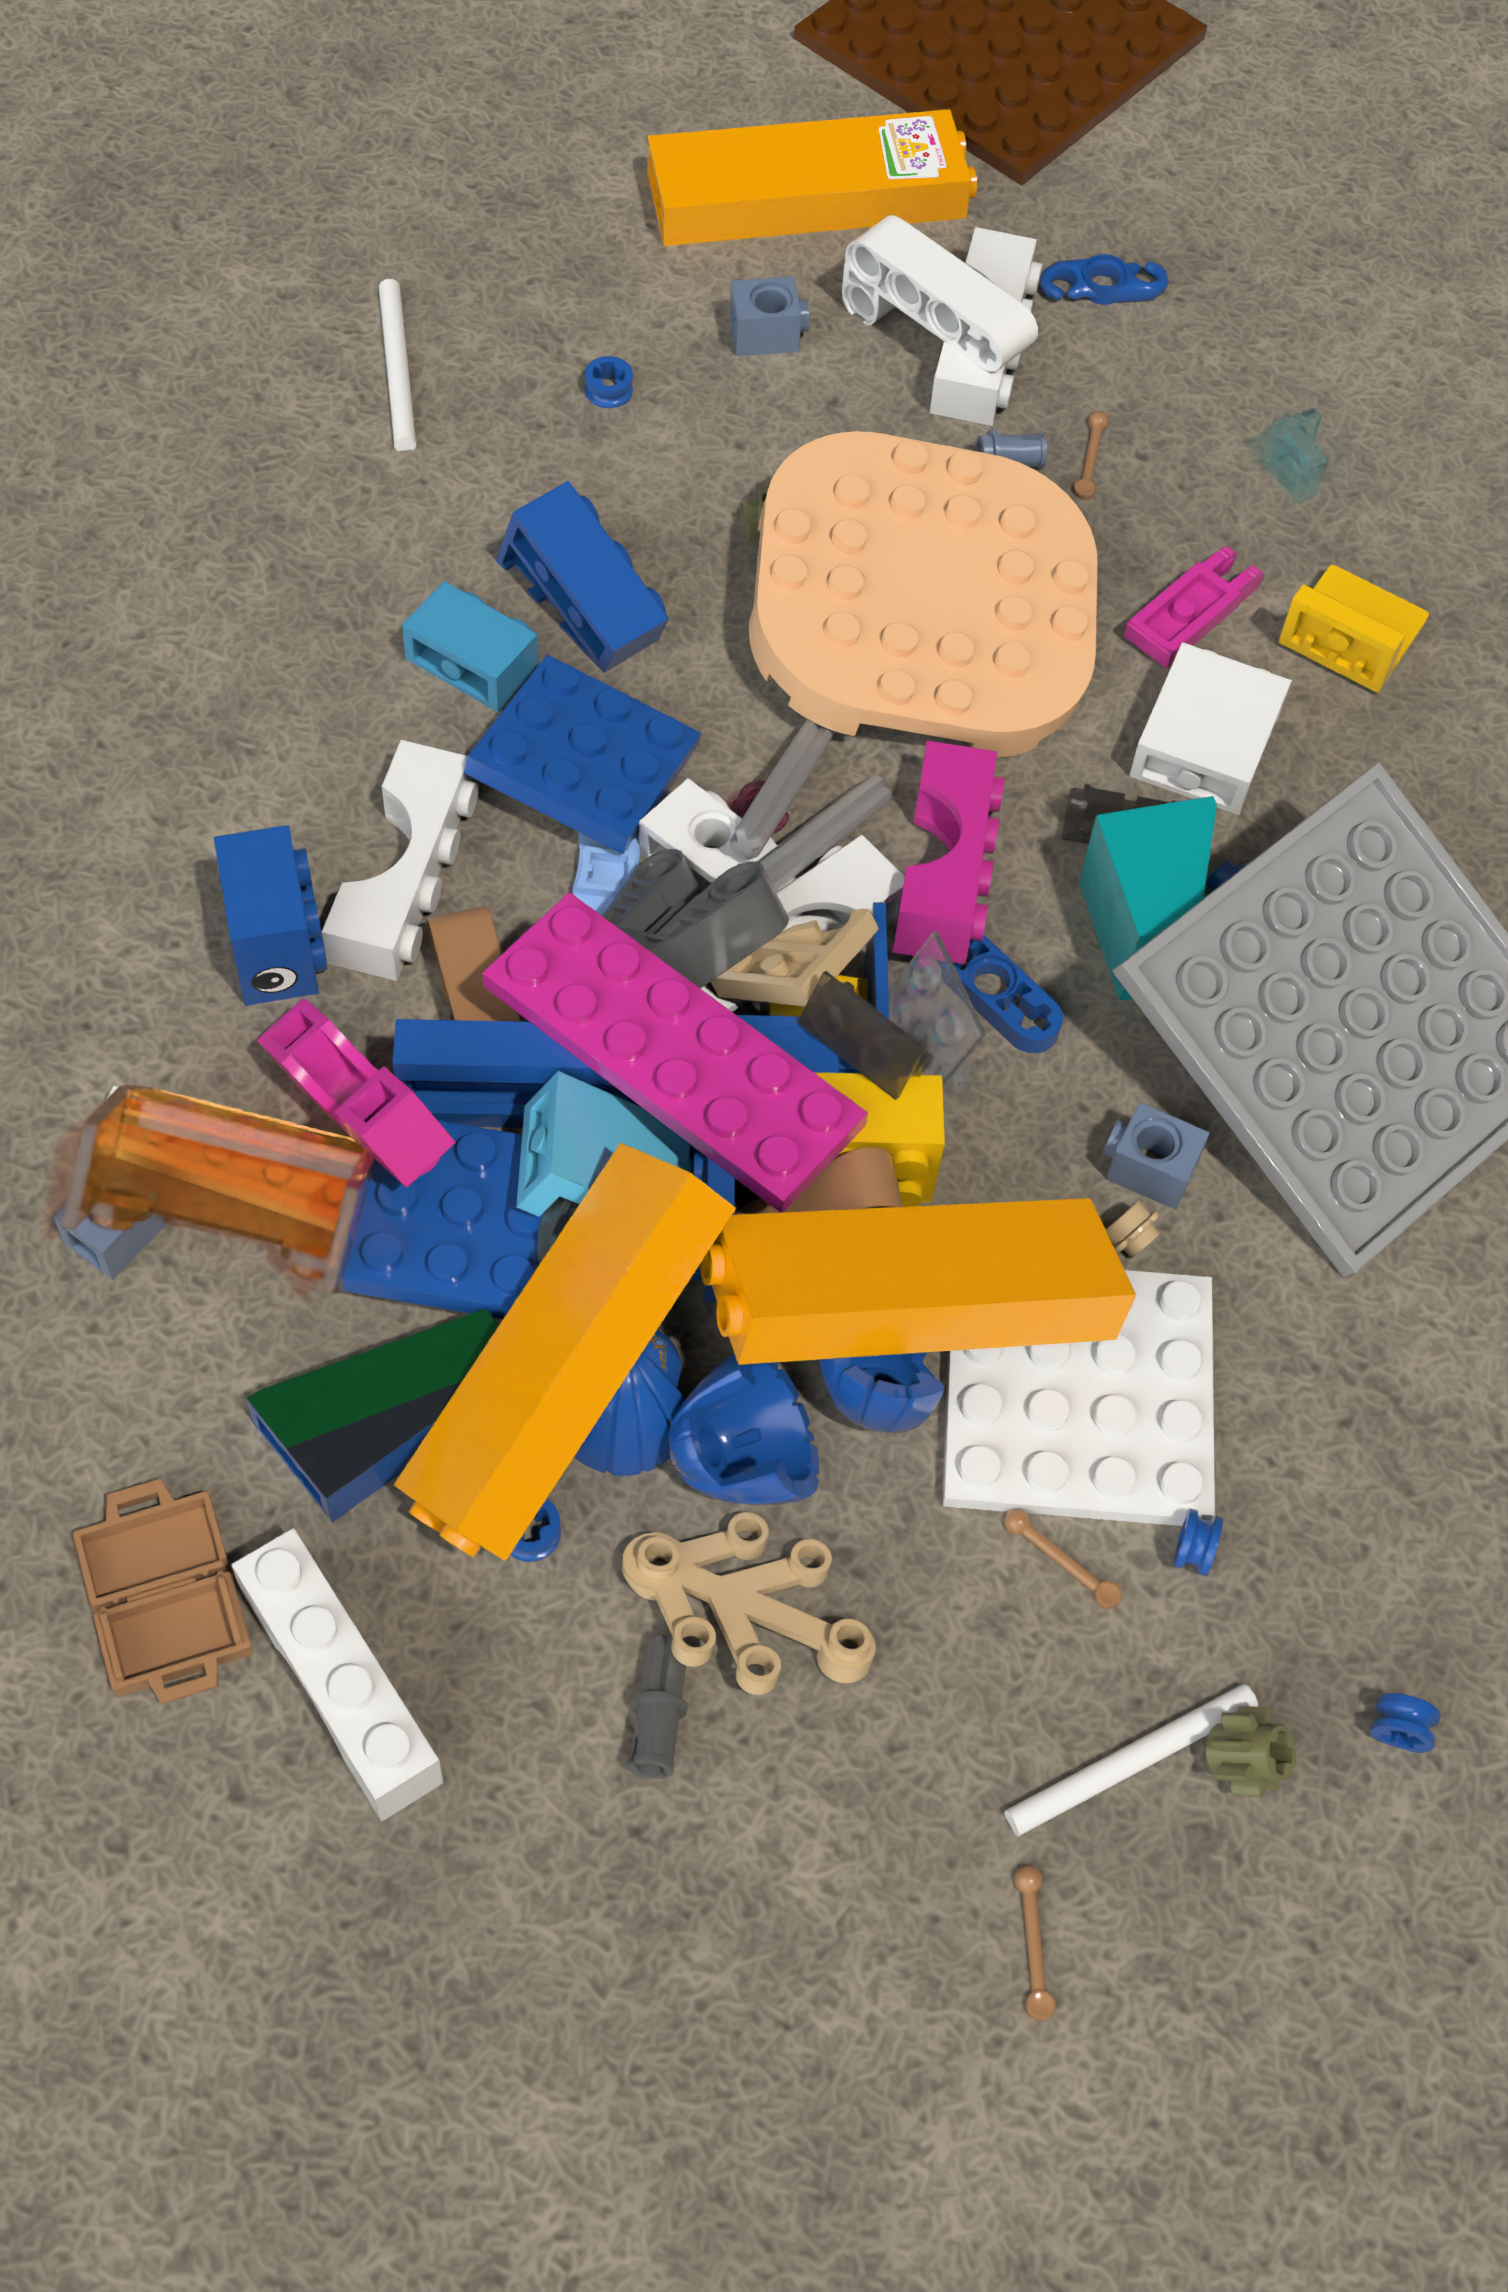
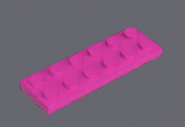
(675, 1051)

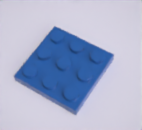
(582, 753)
(450, 1233)

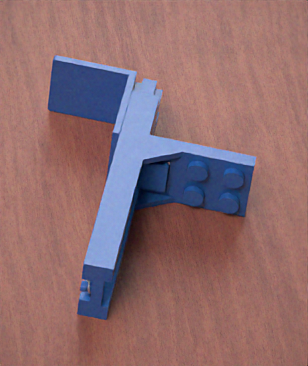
(493, 1068)

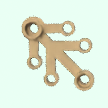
(741, 1599)

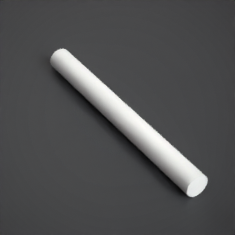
(397, 365)
(1126, 1761)

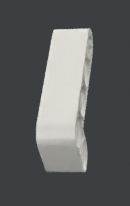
(909, 271)

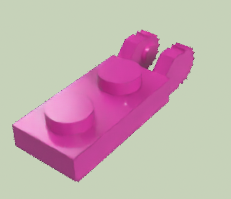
(1191, 607)

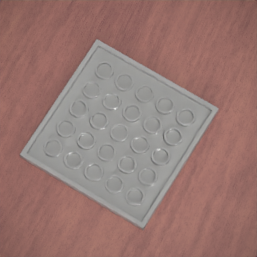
(1343, 1016)

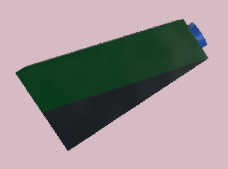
(365, 1416)

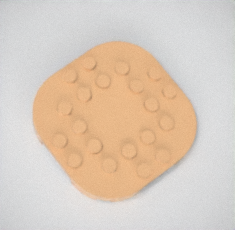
(924, 592)

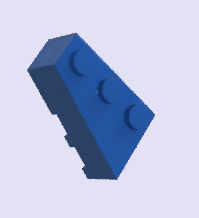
(583, 575)

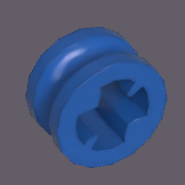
(608, 368)
(549, 1536)
(1198, 1542)
(1405, 1722)

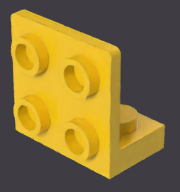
(1352, 627)

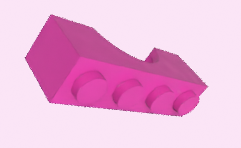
(954, 806)
(363, 1101)

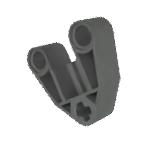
(696, 929)

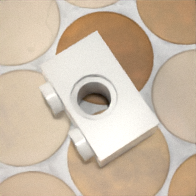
(690, 822)

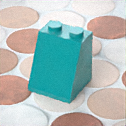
(1145, 873)

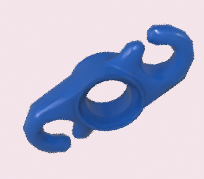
(1080, 272)

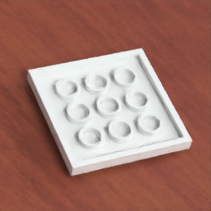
(1092, 1423)

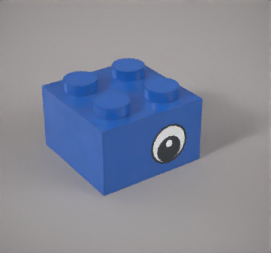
(270, 914)

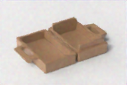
(162, 1592)

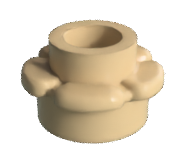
(1133, 1229)

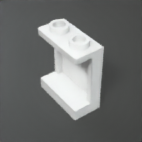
(1209, 727)

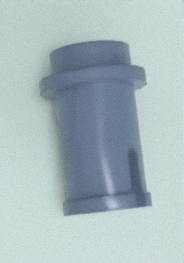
(1023, 448)

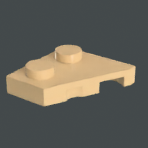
(794, 961)

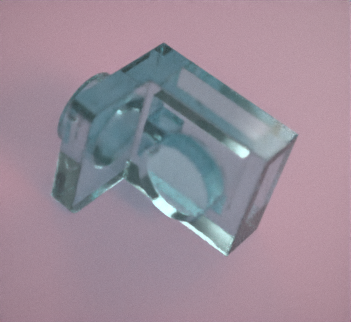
(1294, 456)

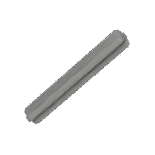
(780, 789)
(825, 830)

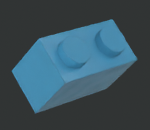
(471, 645)

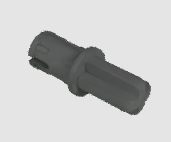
(658, 1711)

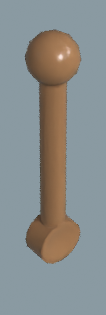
(1085, 488)
(1106, 1593)
(1039, 2004)

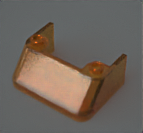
(221, 1171)

